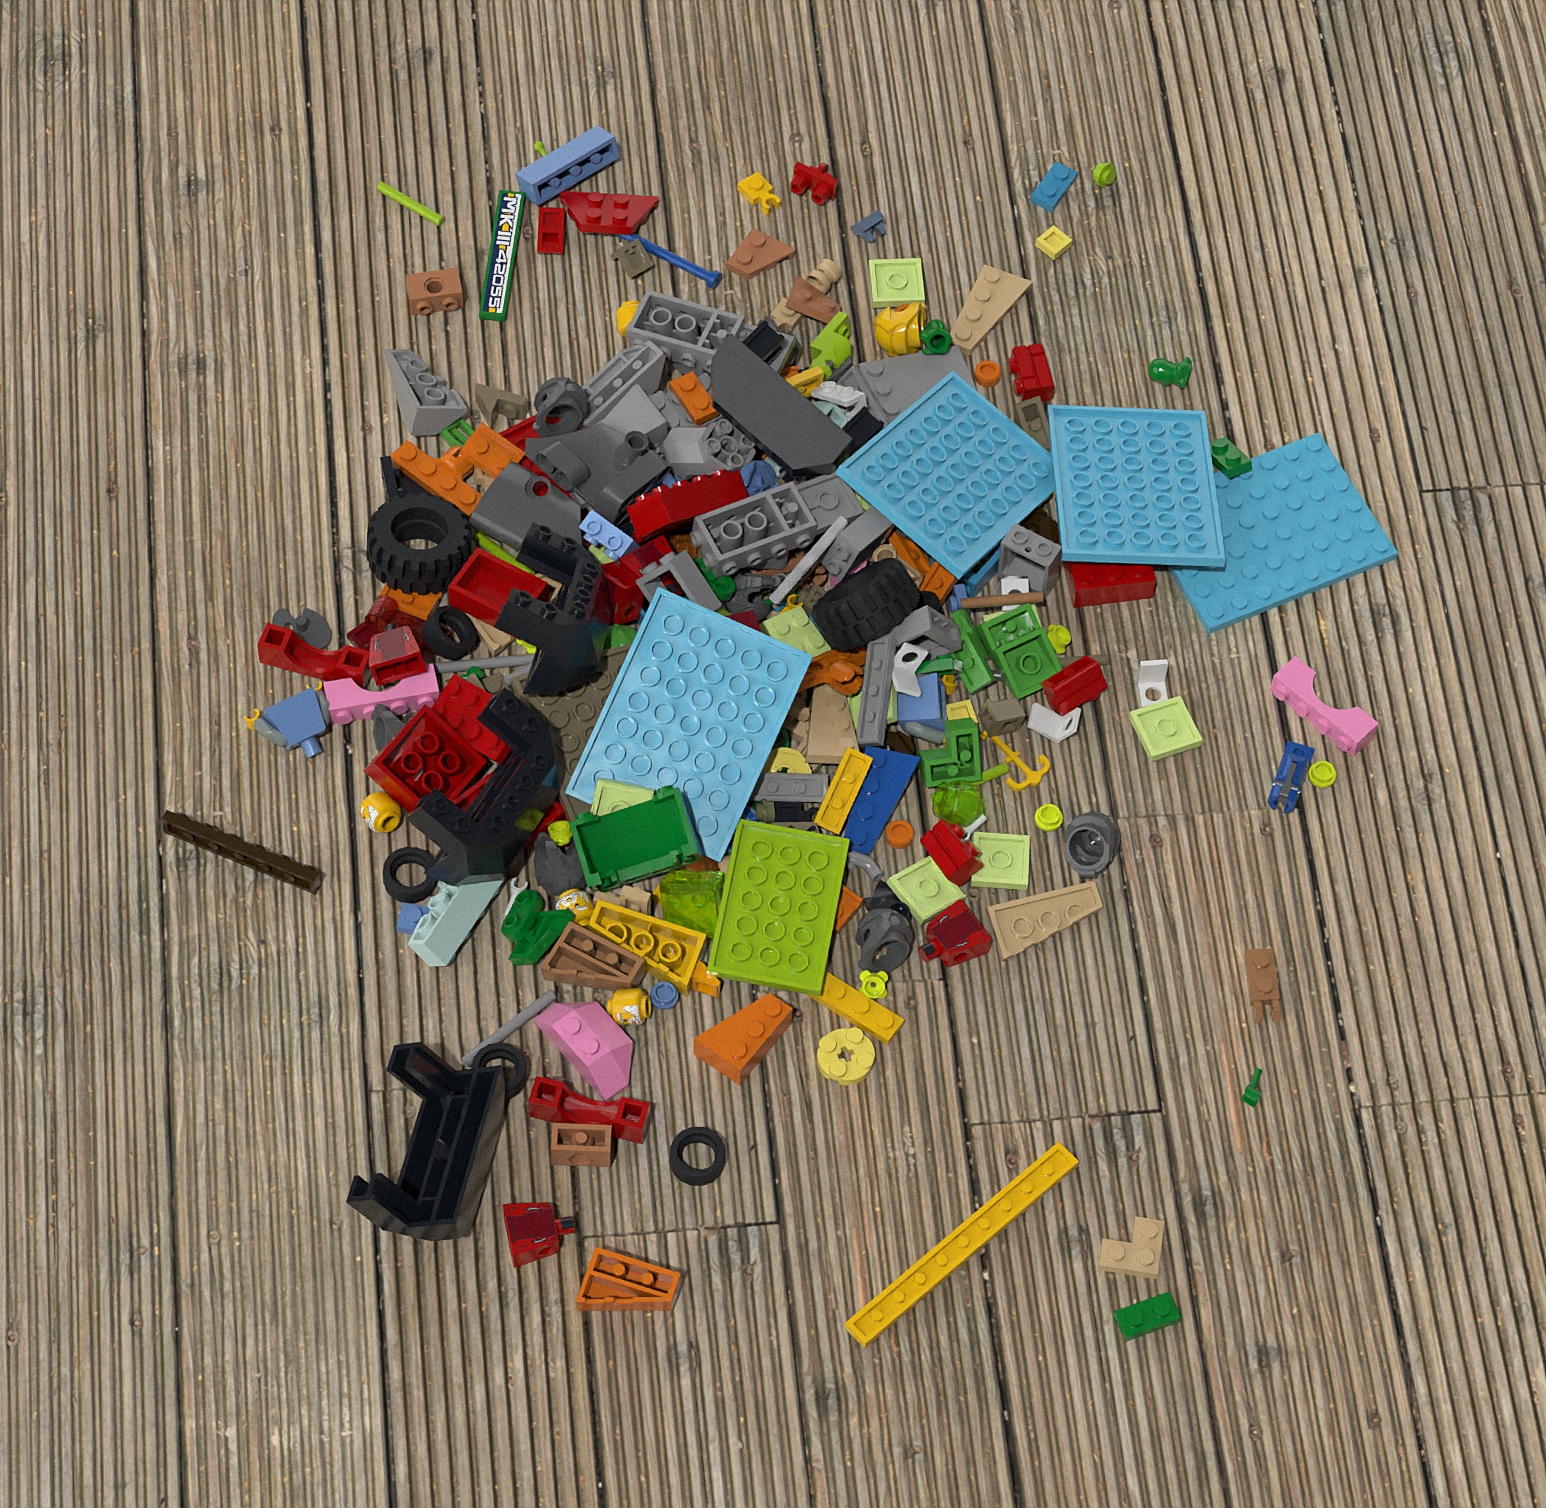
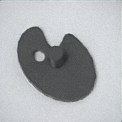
(309, 627)

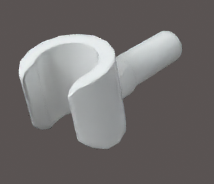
(970, 829)
(514, 891)

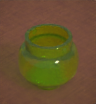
(957, 802)

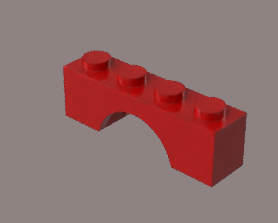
(285, 650)
(557, 1103)

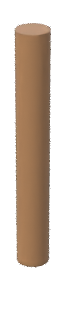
(1001, 600)

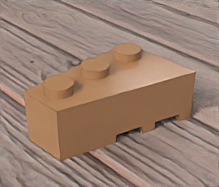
(592, 962)

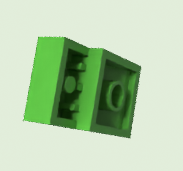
(1019, 650)

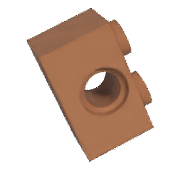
(434, 291)
(581, 1144)

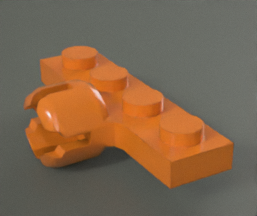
(439, 475)
(837, 670)

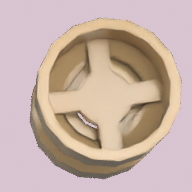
(825, 274)

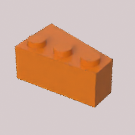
(744, 1038)
(626, 1284)

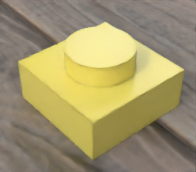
(1053, 242)
(961, 710)

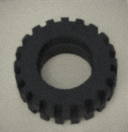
(418, 518)
(866, 604)

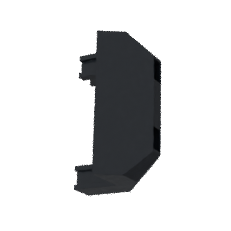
(776, 413)
(572, 627)
(507, 809)
(446, 1150)

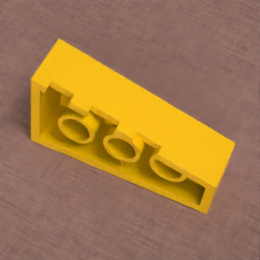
(667, 948)

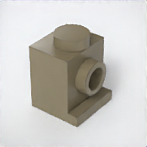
(1001, 716)

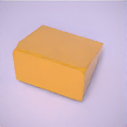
(705, 982)

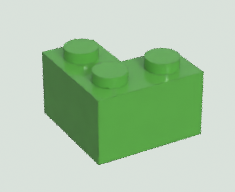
(957, 760)

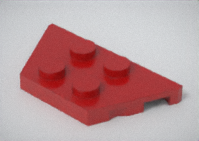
(607, 212)

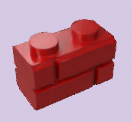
(1031, 372)
(1074, 685)
(952, 852)

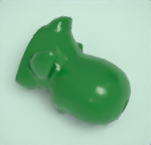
(935, 337)
(1167, 372)

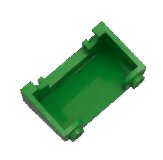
(635, 841)

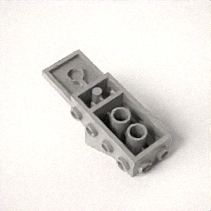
(691, 332)
(652, 414)
(771, 523)

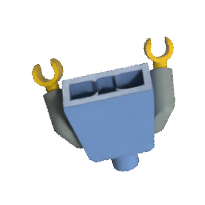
(926, 715)
(295, 720)

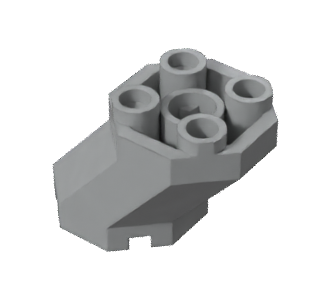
(706, 449)

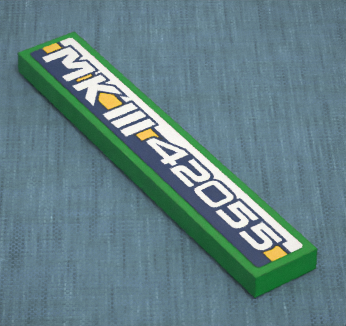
(502, 256)

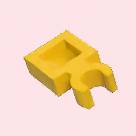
(758, 190)

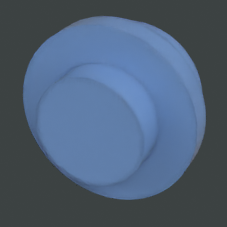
(664, 995)

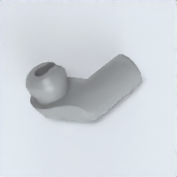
(866, 863)

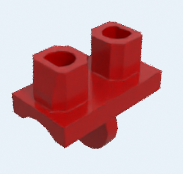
(816, 180)

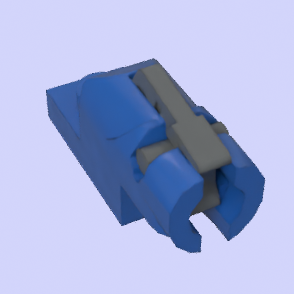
(1290, 776)

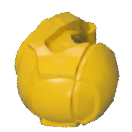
(900, 331)

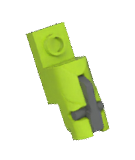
(832, 348)

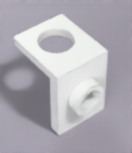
(1012, 585)
(904, 672)
(1152, 676)
(1051, 724)

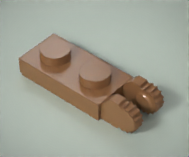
(1262, 982)

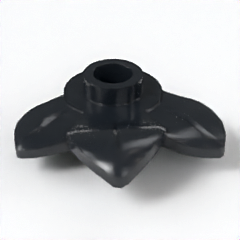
(886, 899)

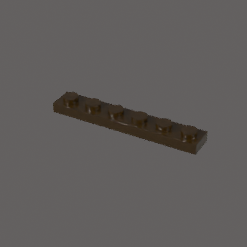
(241, 852)

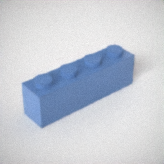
(567, 165)

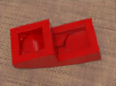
(550, 230)

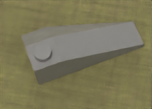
(422, 398)

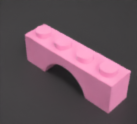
(353, 703)
(1348, 728)

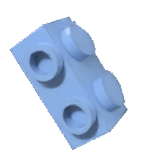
(603, 532)

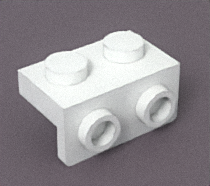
(846, 398)

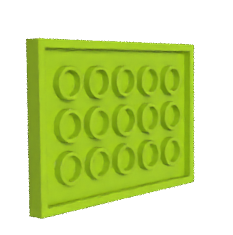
(778, 907)

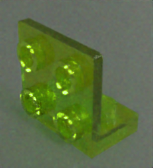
(691, 899)

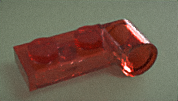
(386, 611)

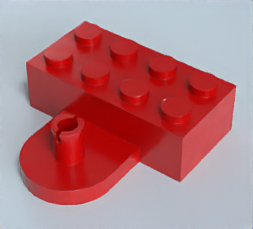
(676, 507)

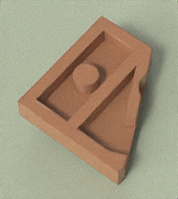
(758, 254)
(811, 301)

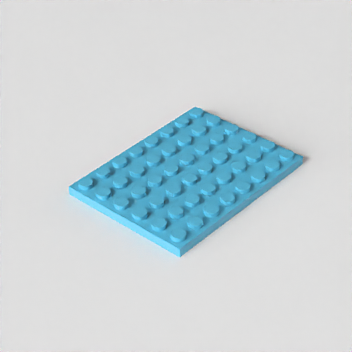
(952, 474)
(1134, 486)
(1284, 534)
(693, 713)

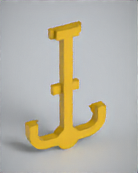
(1033, 777)

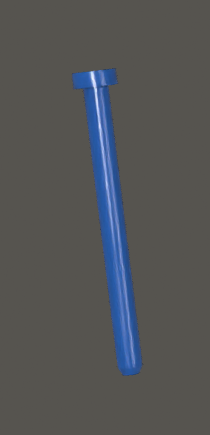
(712, 278)

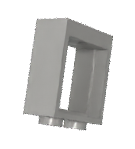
(857, 543)
(1042, 552)
(687, 576)
(941, 633)

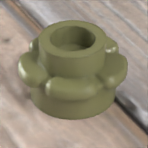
(765, 811)

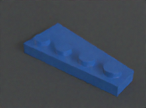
(878, 796)

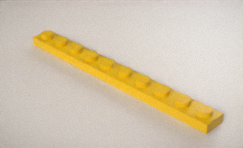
(850, 1004)
(961, 1245)

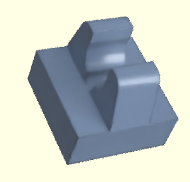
(866, 225)

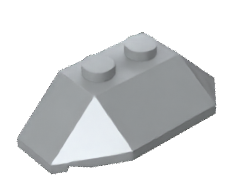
(631, 366)

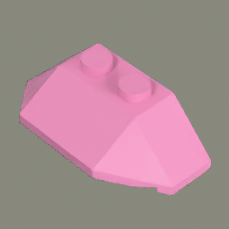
(590, 1044)

